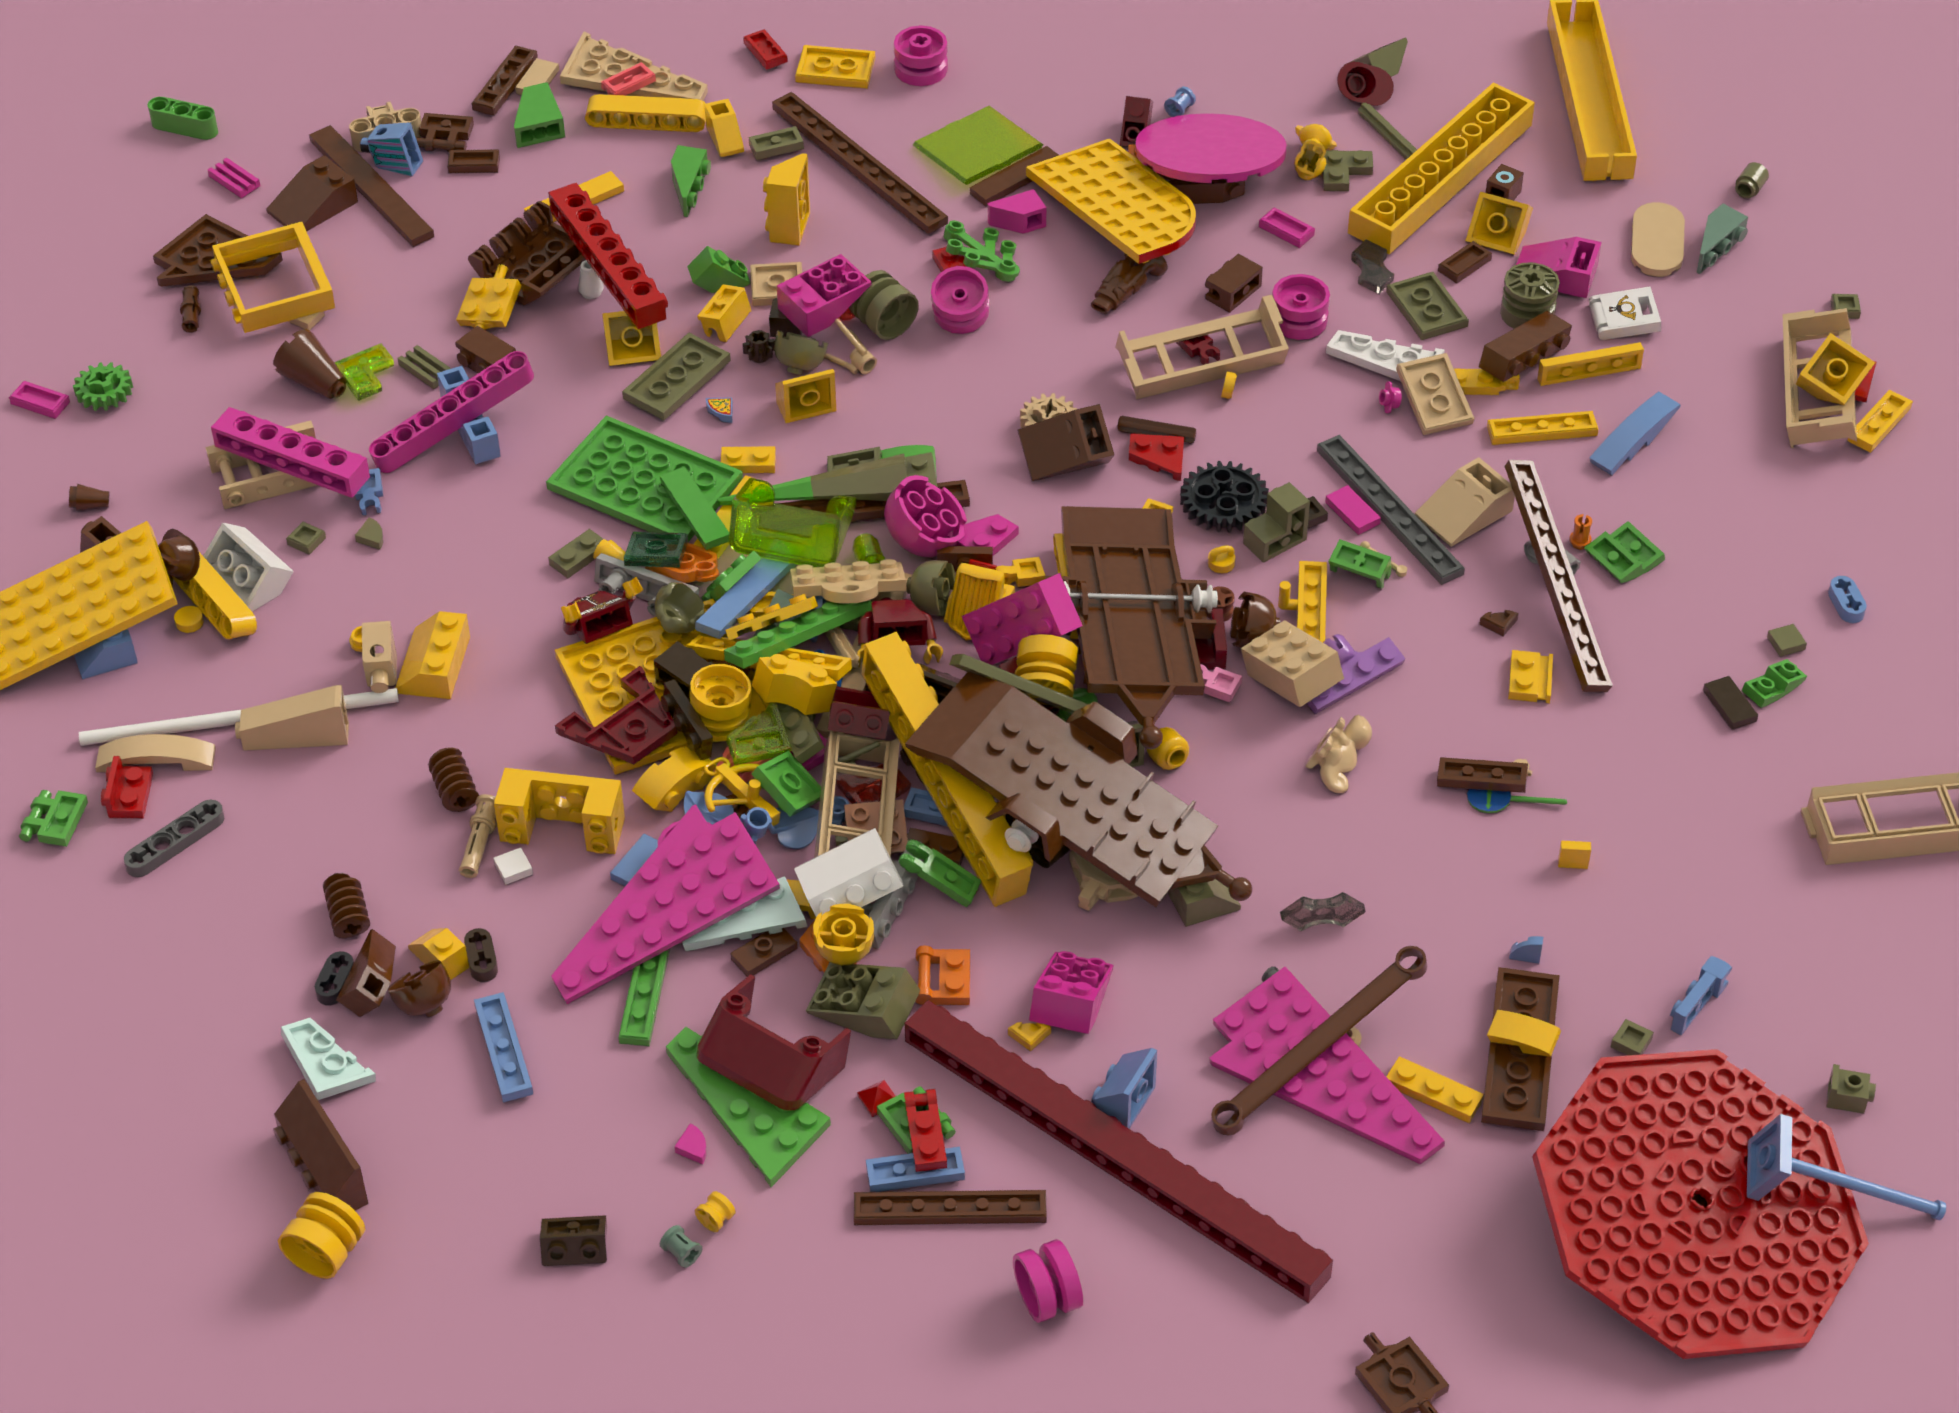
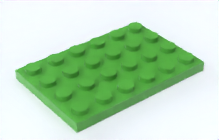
(621, 471)

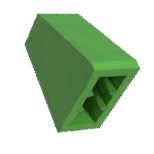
(538, 117)

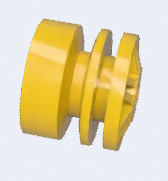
(1048, 662)
(721, 698)
(321, 1235)

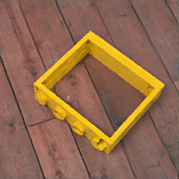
(263, 245)

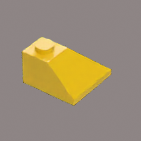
(1499, 223)
(806, 396)

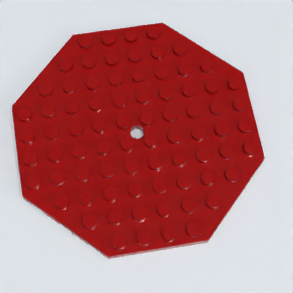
(1692, 1276)

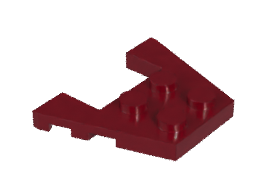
(631, 730)

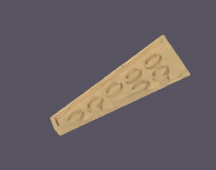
(596, 61)

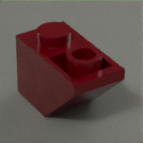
(1135, 118)

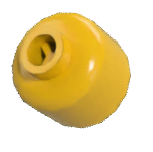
(1172, 751)

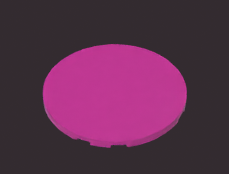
(1210, 147)

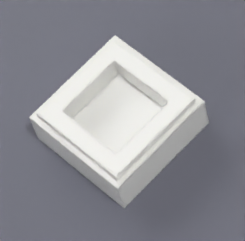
(513, 866)

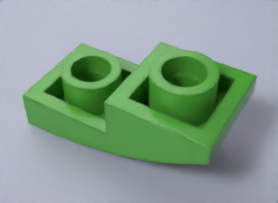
(1774, 684)

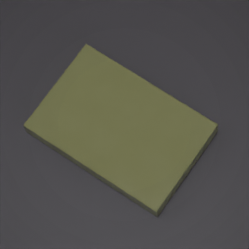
(1427, 305)

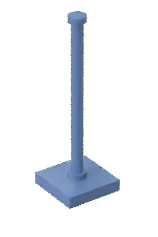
(1772, 1163)

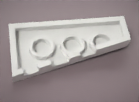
(1375, 355)

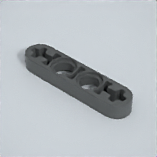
(171, 835)

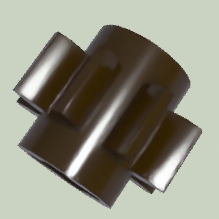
(759, 346)

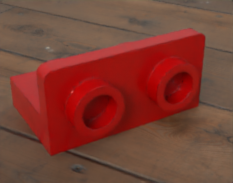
(126, 790)

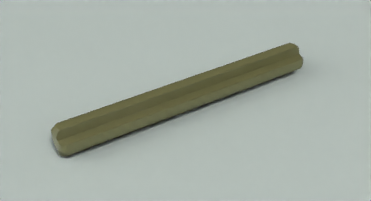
(1386, 130)

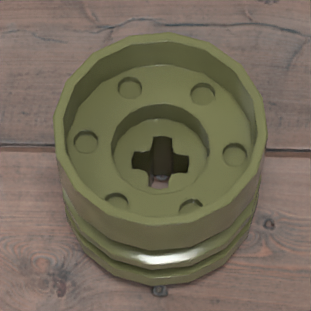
(1528, 293)
(886, 306)

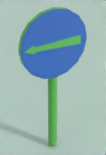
(1495, 801)

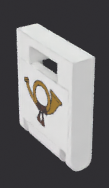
(1621, 313)

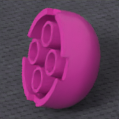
(923, 516)

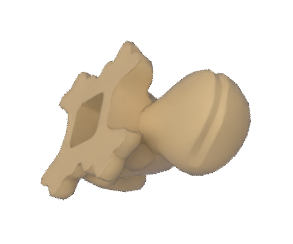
(1338, 752)

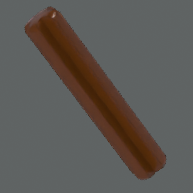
(1150, 427)

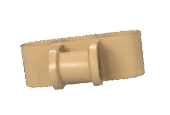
(379, 115)

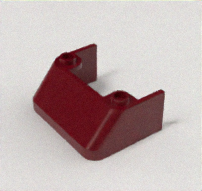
(763, 1060)

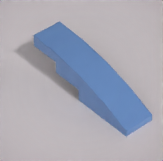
(1634, 432)

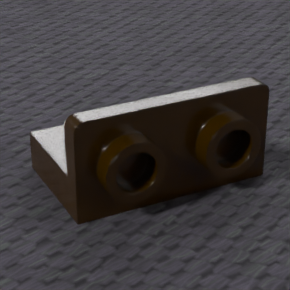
(573, 1240)

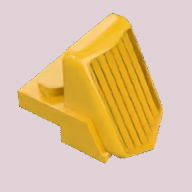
(972, 590)

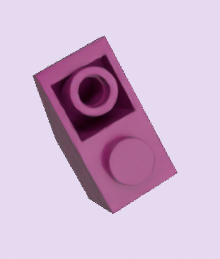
(1018, 212)

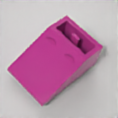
(1570, 258)
(821, 294)
(1070, 992)

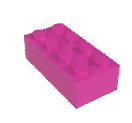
(1031, 611)

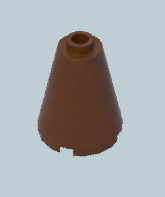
(310, 365)

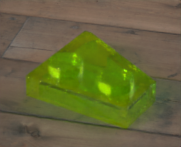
(759, 738)

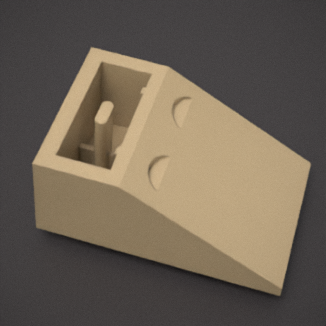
(1467, 502)

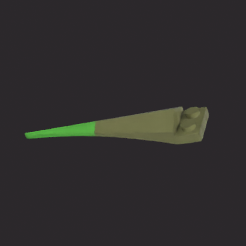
(864, 481)

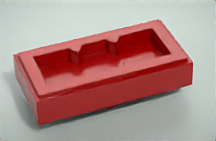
(765, 49)

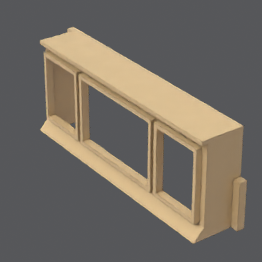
(1266, 314)
(1803, 327)
(843, 744)
(1885, 843)

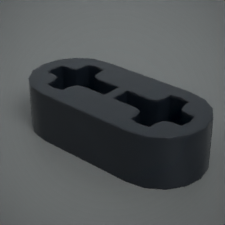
(329, 976)

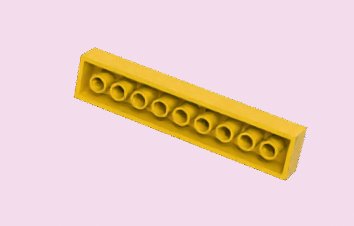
(1441, 167)
(901, 689)

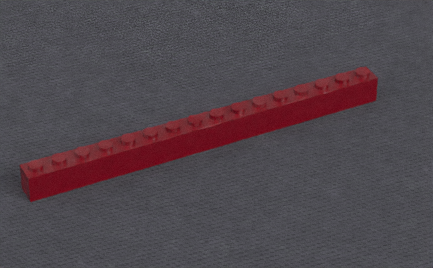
(1120, 1151)

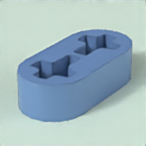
(1842, 601)

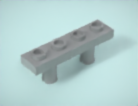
(612, 574)
(891, 905)

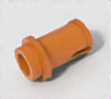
(1581, 534)

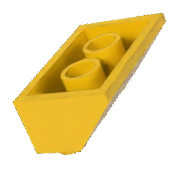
(787, 200)
(435, 656)

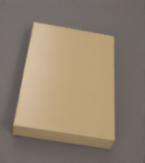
(1435, 394)

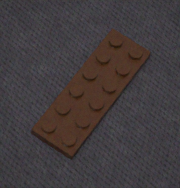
(1516, 1080)

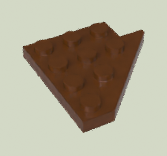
(190, 254)

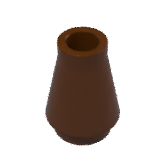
(86, 497)

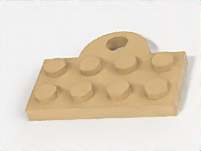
(848, 582)

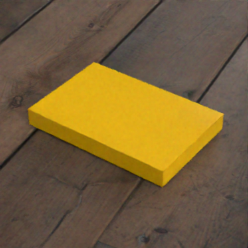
(835, 66)

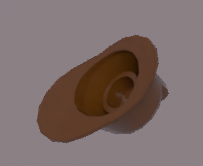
(179, 555)

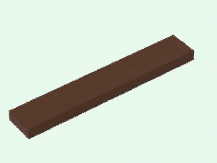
(950, 1207)

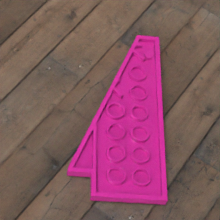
(679, 891)
(1337, 1085)

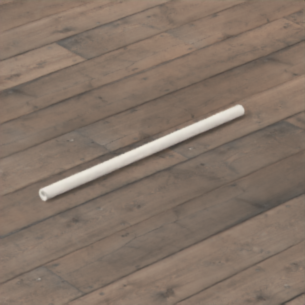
(213, 720)

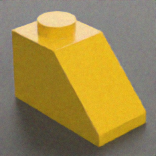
(442, 946)

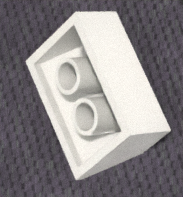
(247, 565)
(849, 874)

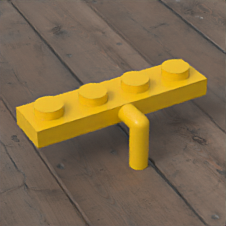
(1311, 598)

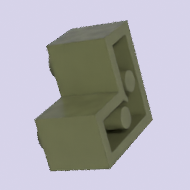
(1282, 524)

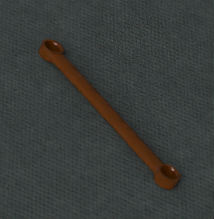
(1319, 1040)

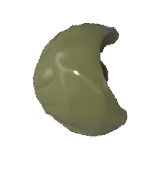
(678, 608)

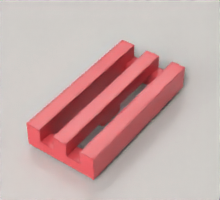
(629, 80)

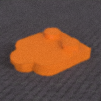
(695, 566)

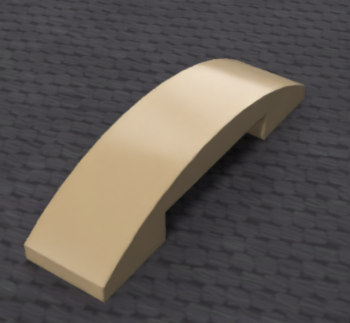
(158, 749)

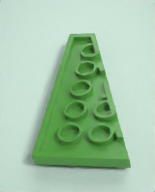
(766, 1133)

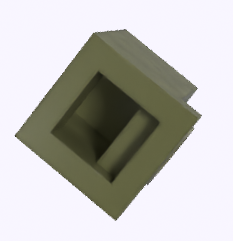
(1849, 1090)

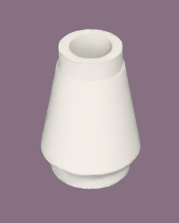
(589, 283)

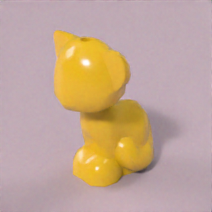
(1316, 141)

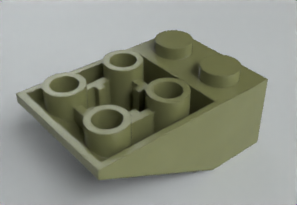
(865, 998)

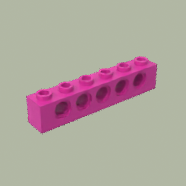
(290, 452)

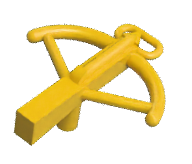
(746, 793)

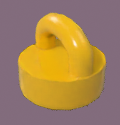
(1222, 559)

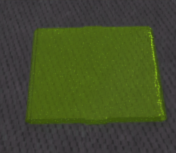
(978, 145)

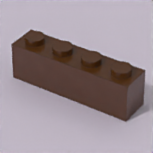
(1525, 346)

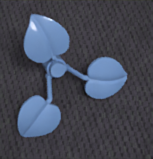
(791, 832)

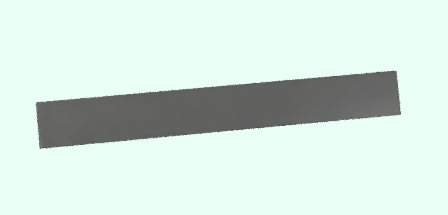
(1391, 509)

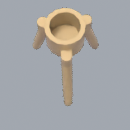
(860, 357)

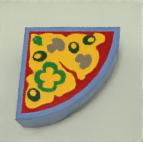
(721, 408)

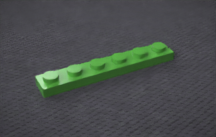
(794, 632)

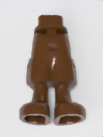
(1124, 280)

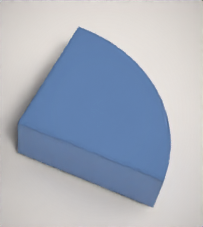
(1528, 950)

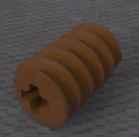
(453, 780)
(346, 905)

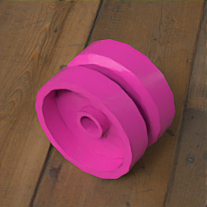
(920, 55)
(960, 300)
(1302, 305)
(1048, 1280)

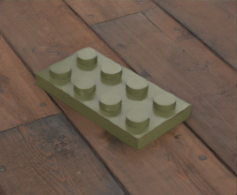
(676, 376)

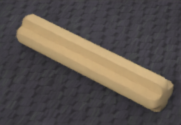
(842, 645)

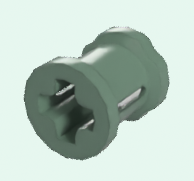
(680, 1246)

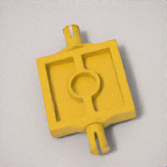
(489, 301)

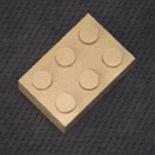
(1292, 663)

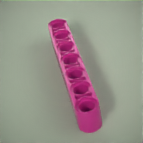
(451, 412)

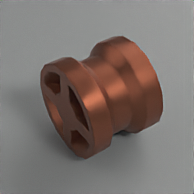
(1225, 602)

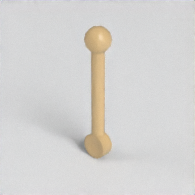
(1401, 570)

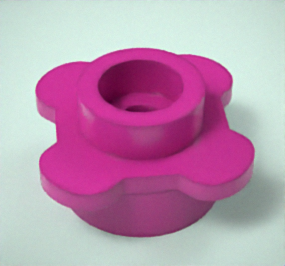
(1390, 397)

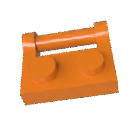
(953, 976)

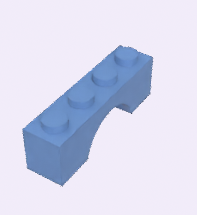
(477, 434)

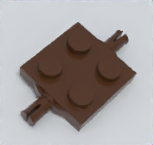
(1401, 1377)

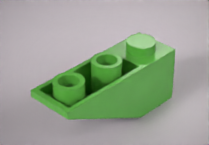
(688, 172)

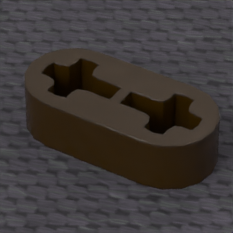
(486, 954)

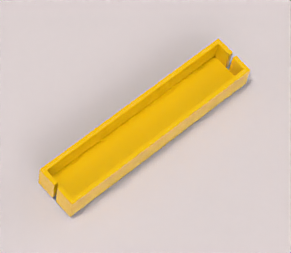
(1591, 91)

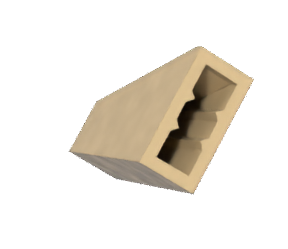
(296, 721)

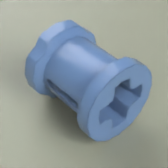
(1179, 102)

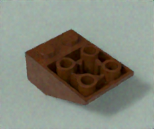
(1066, 443)

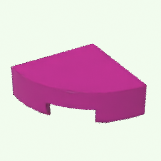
(692, 1144)

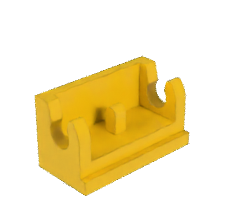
(725, 311)

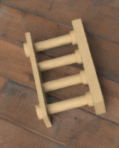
(260, 485)

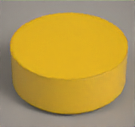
(1229, 385)
(188, 619)

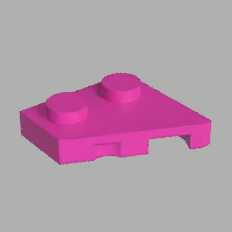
(988, 532)

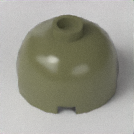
(799, 352)
(931, 586)

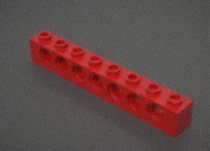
(608, 256)

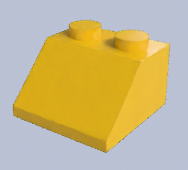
(628, 344)
(1834, 371)

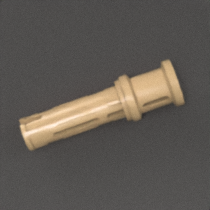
(482, 825)

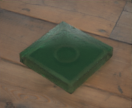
(656, 549)

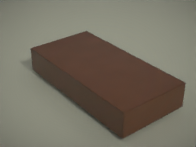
(473, 161)
(1464, 262)

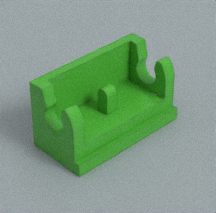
(1361, 561)

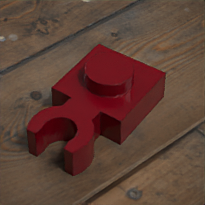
(1202, 347)

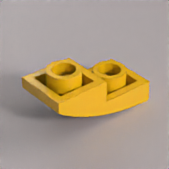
(1524, 1031)

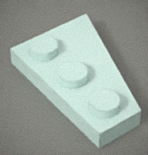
(322, 1061)

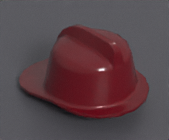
(1365, 83)

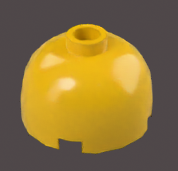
(843, 934)

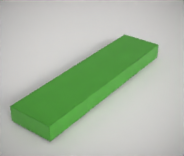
(695, 508)
(643, 1001)

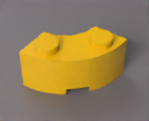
(794, 684)
(666, 784)

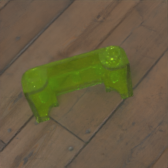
(787, 531)

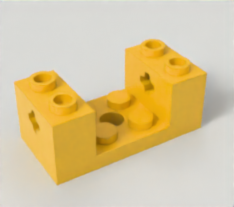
(536, 794)

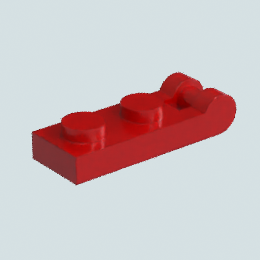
(925, 1131)

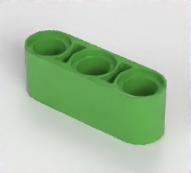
(183, 118)

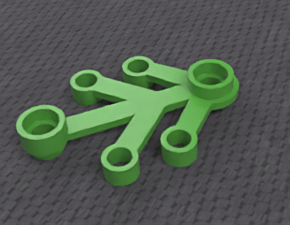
(1004, 268)

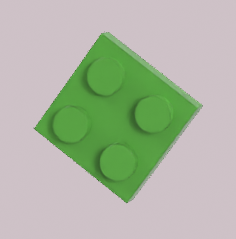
(788, 783)

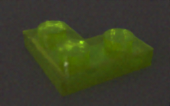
(360, 370)

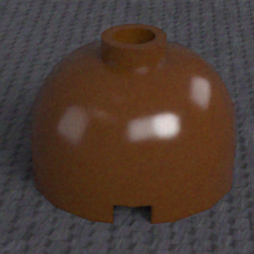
(1252, 618)
(422, 991)

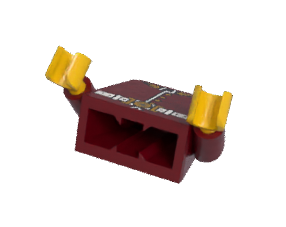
(600, 613)
(900, 617)

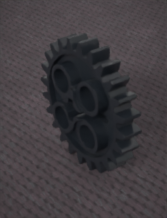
(1223, 496)

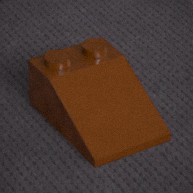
(314, 195)

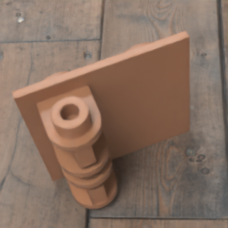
(866, 817)

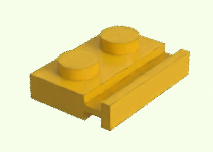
(1530, 676)

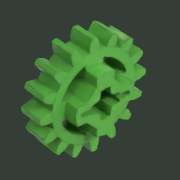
(103, 386)

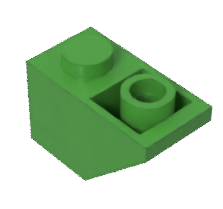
(714, 269)

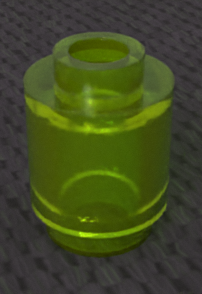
(867, 549)

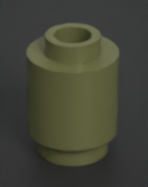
(1751, 180)

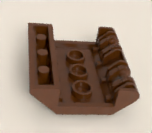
(533, 257)

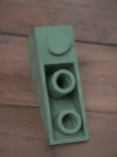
(1722, 231)

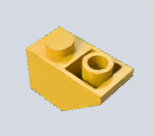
(723, 127)

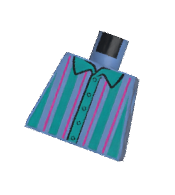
(394, 148)

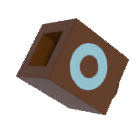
(1505, 182)

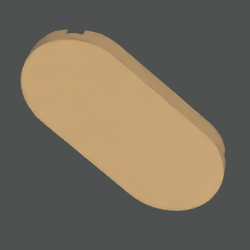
(1657, 239)

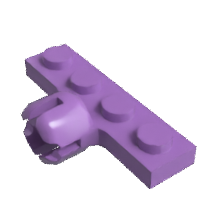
(1357, 669)

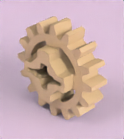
(1043, 409)

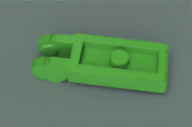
(940, 872)

